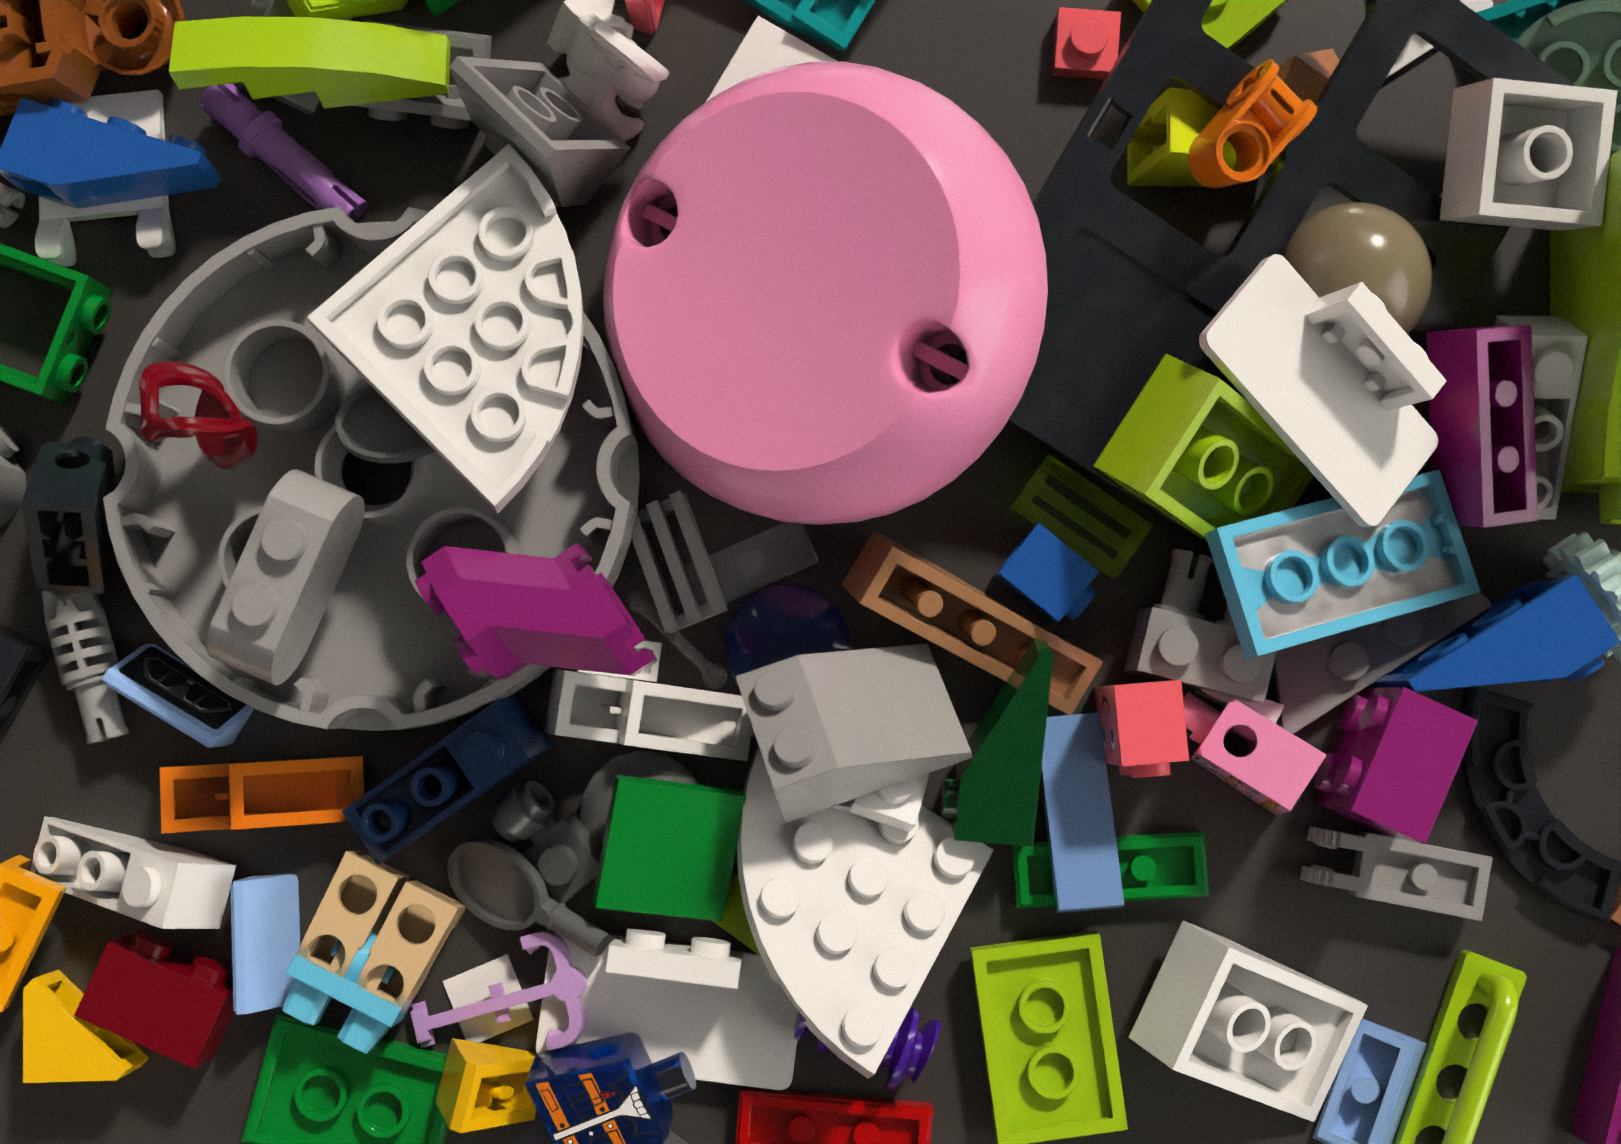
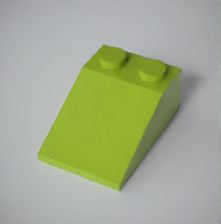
(1201, 452)

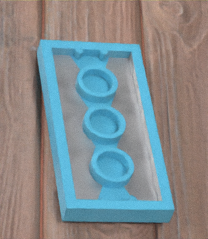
(1323, 574)

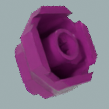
(532, 612)

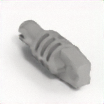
(83, 655)

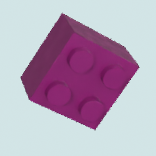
(1394, 762)

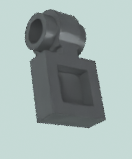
(561, 851)

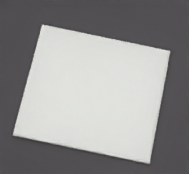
(473, 988)

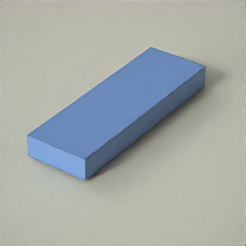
(1079, 815)

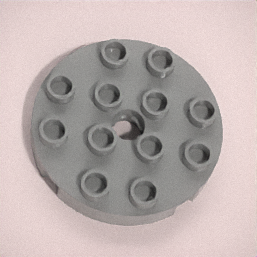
(184, 522)

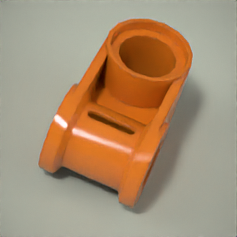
(1258, 123)

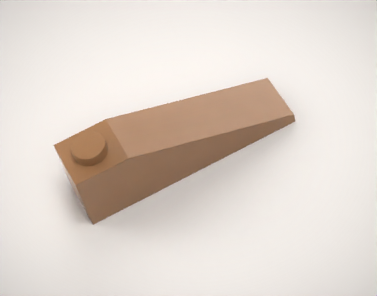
(962, 618)

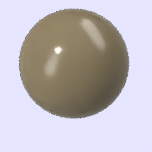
(1367, 246)

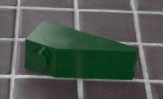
(999, 786)

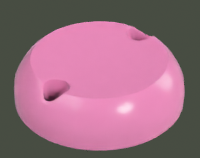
(800, 289)

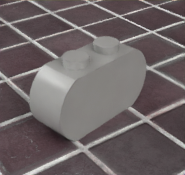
(285, 576)

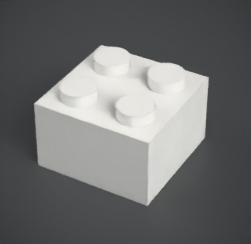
(1528, 155)

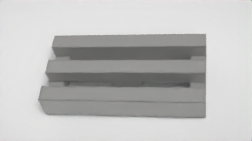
(656, 513)

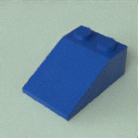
(1527, 635)

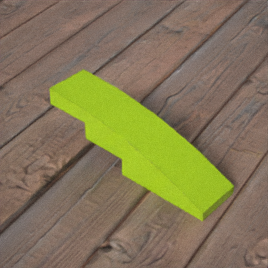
(298, 55)

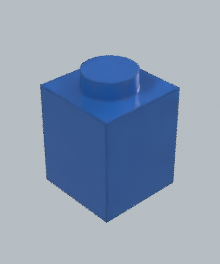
(1048, 576)

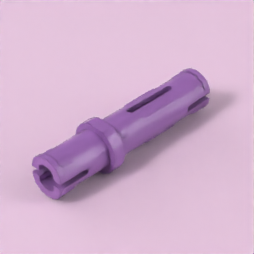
(263, 137)

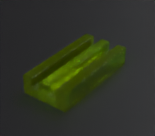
(1095, 495)

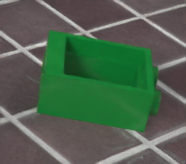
(82, 320)

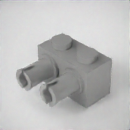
(1179, 645)

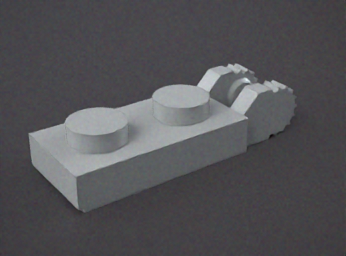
(1406, 873)

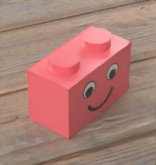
(1143, 726)

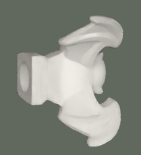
(605, 62)

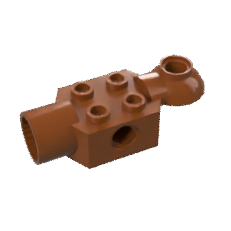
(64, 45)

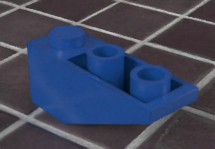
(94, 163)

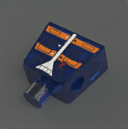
(607, 1091)

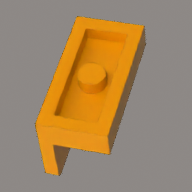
(25, 914)

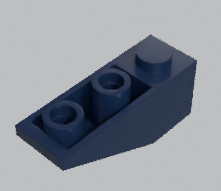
(448, 777)

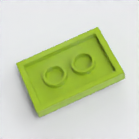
(1048, 1038)

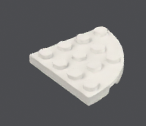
(472, 326)
(850, 912)

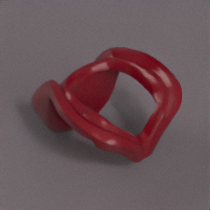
(217, 420)

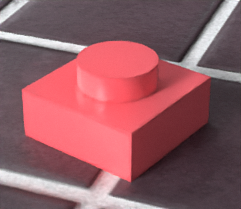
(1085, 43)

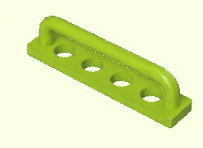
(1498, 990)

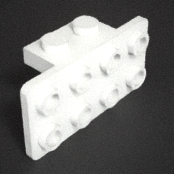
(1330, 382)
(684, 999)

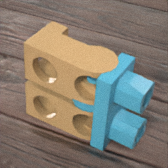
(356, 966)

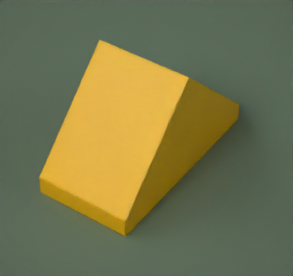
(65, 1046)
(485, 1086)

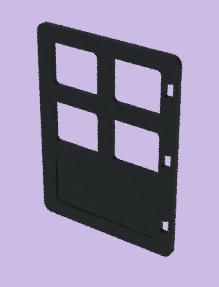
(1141, 289)

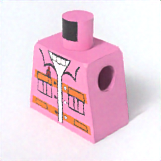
(1275, 761)

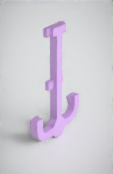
(566, 985)

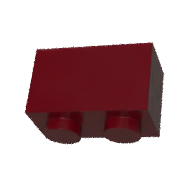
(160, 998)

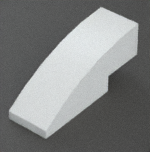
(648, 715)

